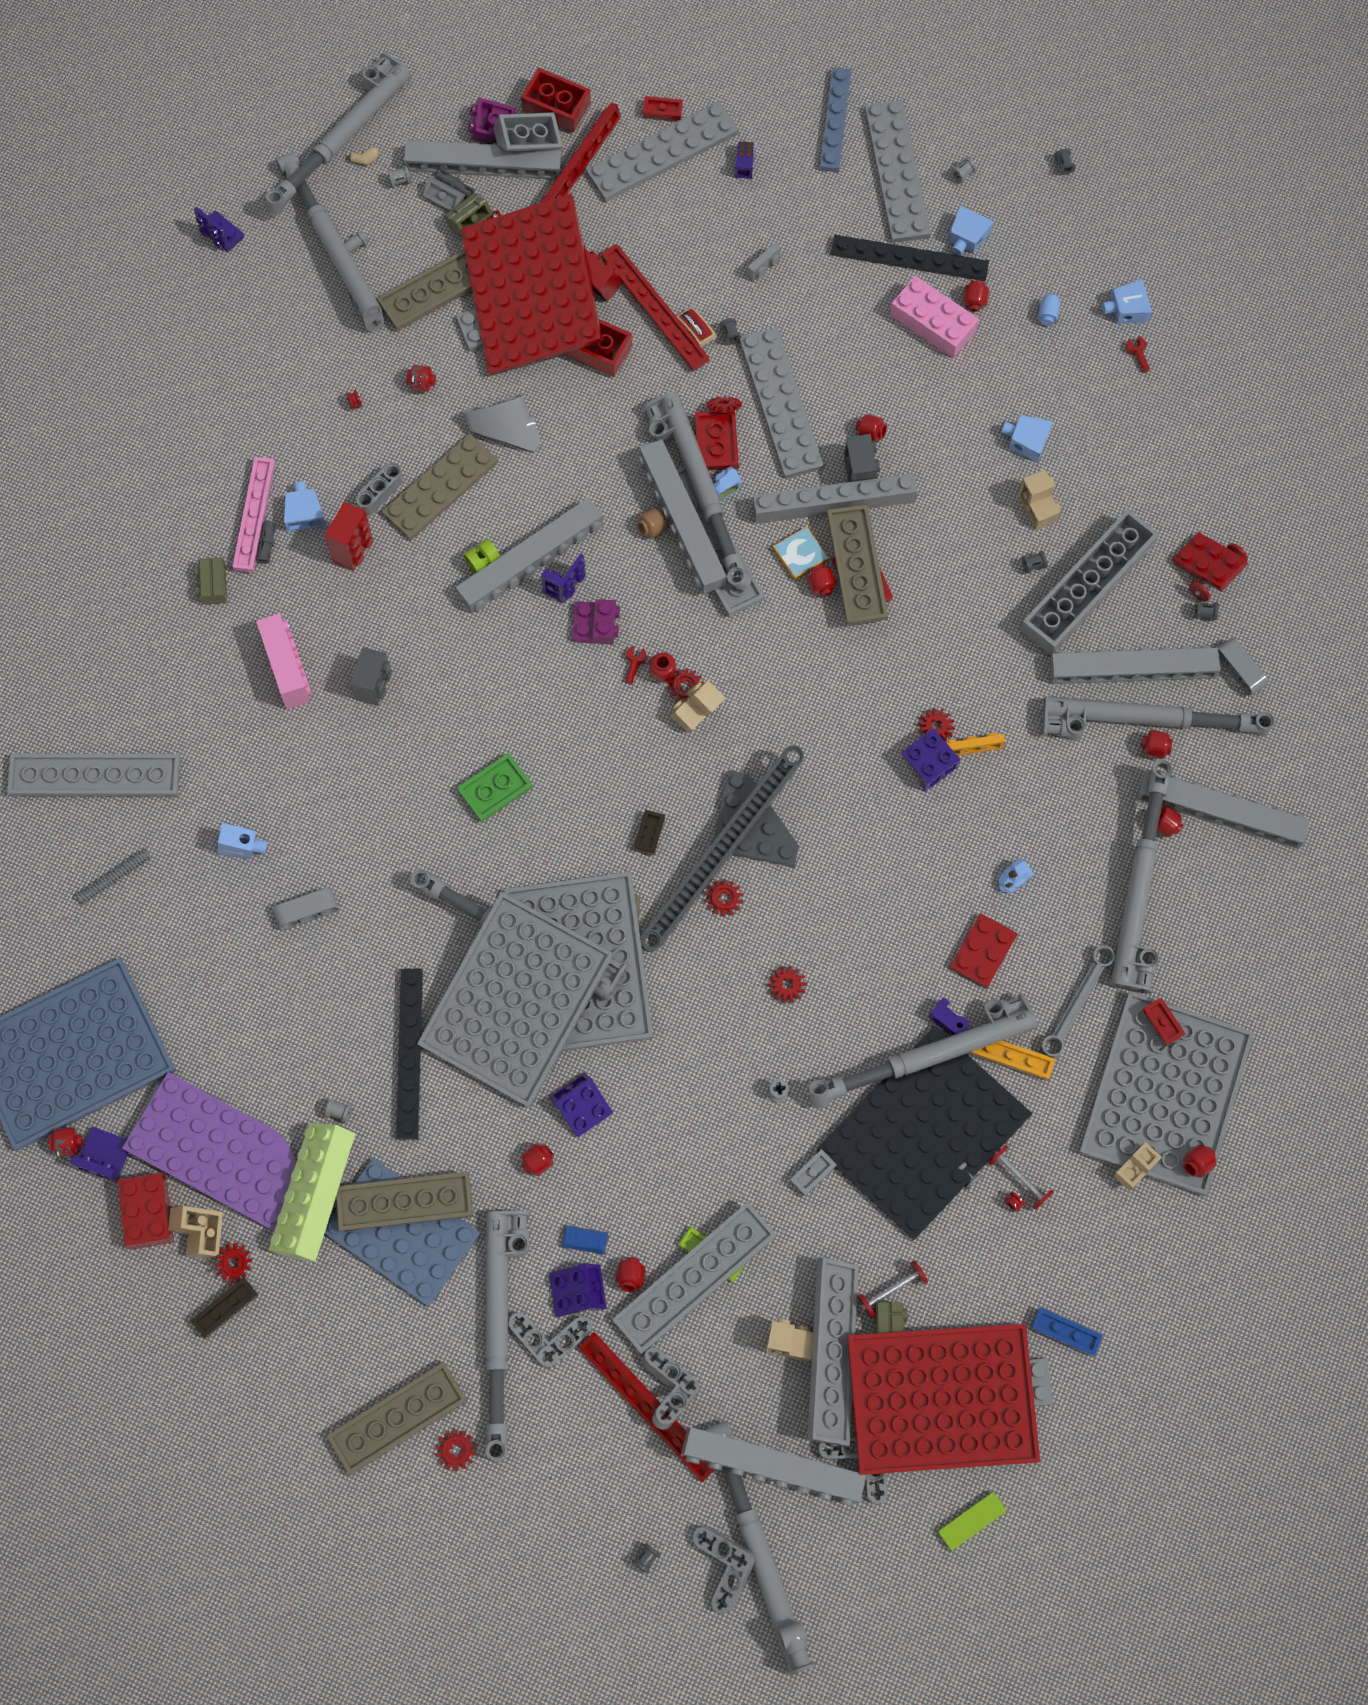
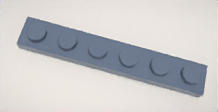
(835, 119)

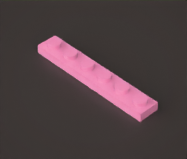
(254, 514)

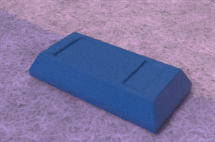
(584, 1239)

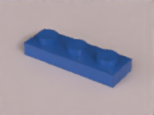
(1066, 1332)

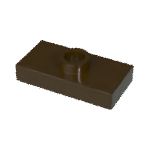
(649, 832)

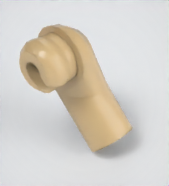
(366, 158)

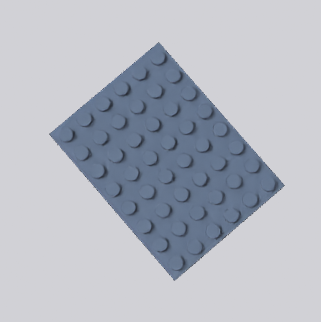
(76, 1053)

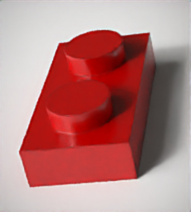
(662, 108)
(1163, 1021)

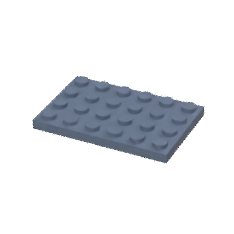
(410, 1255)

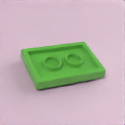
(494, 787)

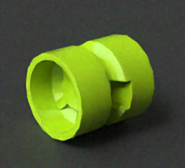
(486, 551)

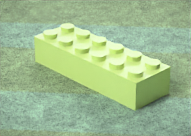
(312, 1191)

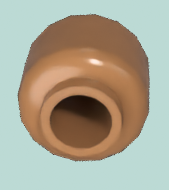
(652, 523)

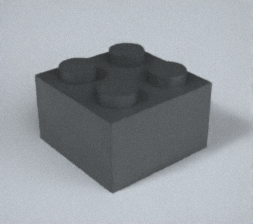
(860, 458)
(370, 676)

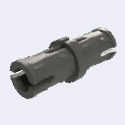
(454, 182)
(266, 542)

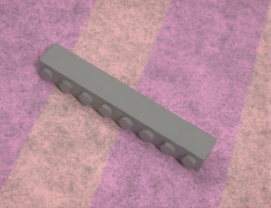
(481, 160)
(819, 499)
(682, 516)
(530, 555)
(1134, 665)
(1230, 811)
(773, 1465)

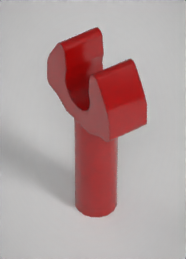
(1138, 351)
(634, 662)

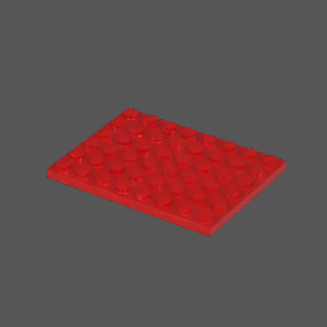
(531, 284)
(942, 1399)

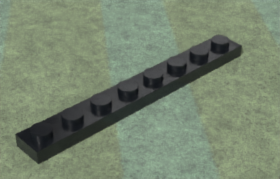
(910, 258)
(409, 1054)

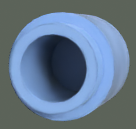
(1049, 309)

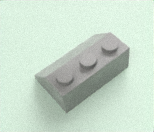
(527, 132)

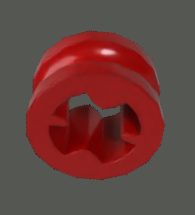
(354, 399)
(1014, 1201)

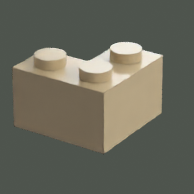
(1037, 499)
(700, 702)
(202, 1229)
(790, 1342)

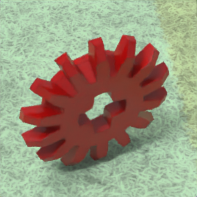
(724, 404)
(683, 678)
(945, 723)
(729, 891)
(787, 993)
(241, 1262)
(448, 1444)

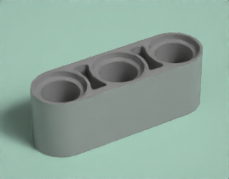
(383, 480)
(1241, 667)
(305, 908)

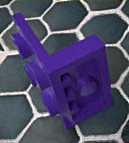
(219, 229)
(563, 588)
(931, 759)
(581, 1104)
(102, 1155)
(577, 1289)

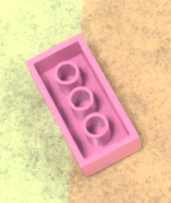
(934, 316)
(284, 660)

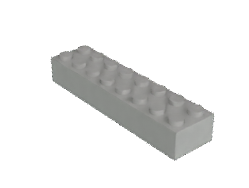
(1089, 582)

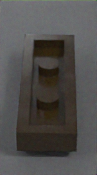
(224, 1308)

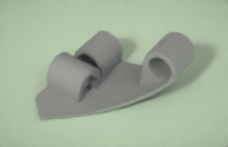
(505, 422)

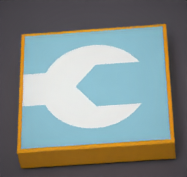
(800, 553)

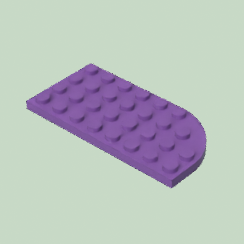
(214, 1150)

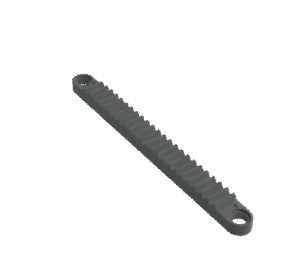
(722, 848)

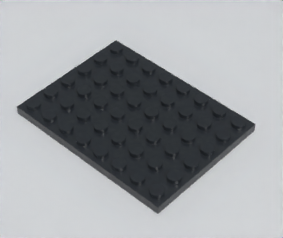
(916, 1133)

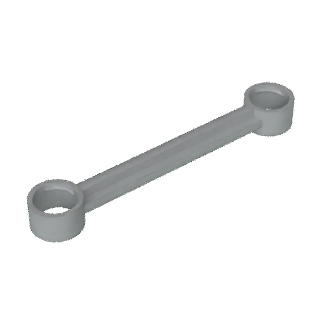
(1078, 1001)

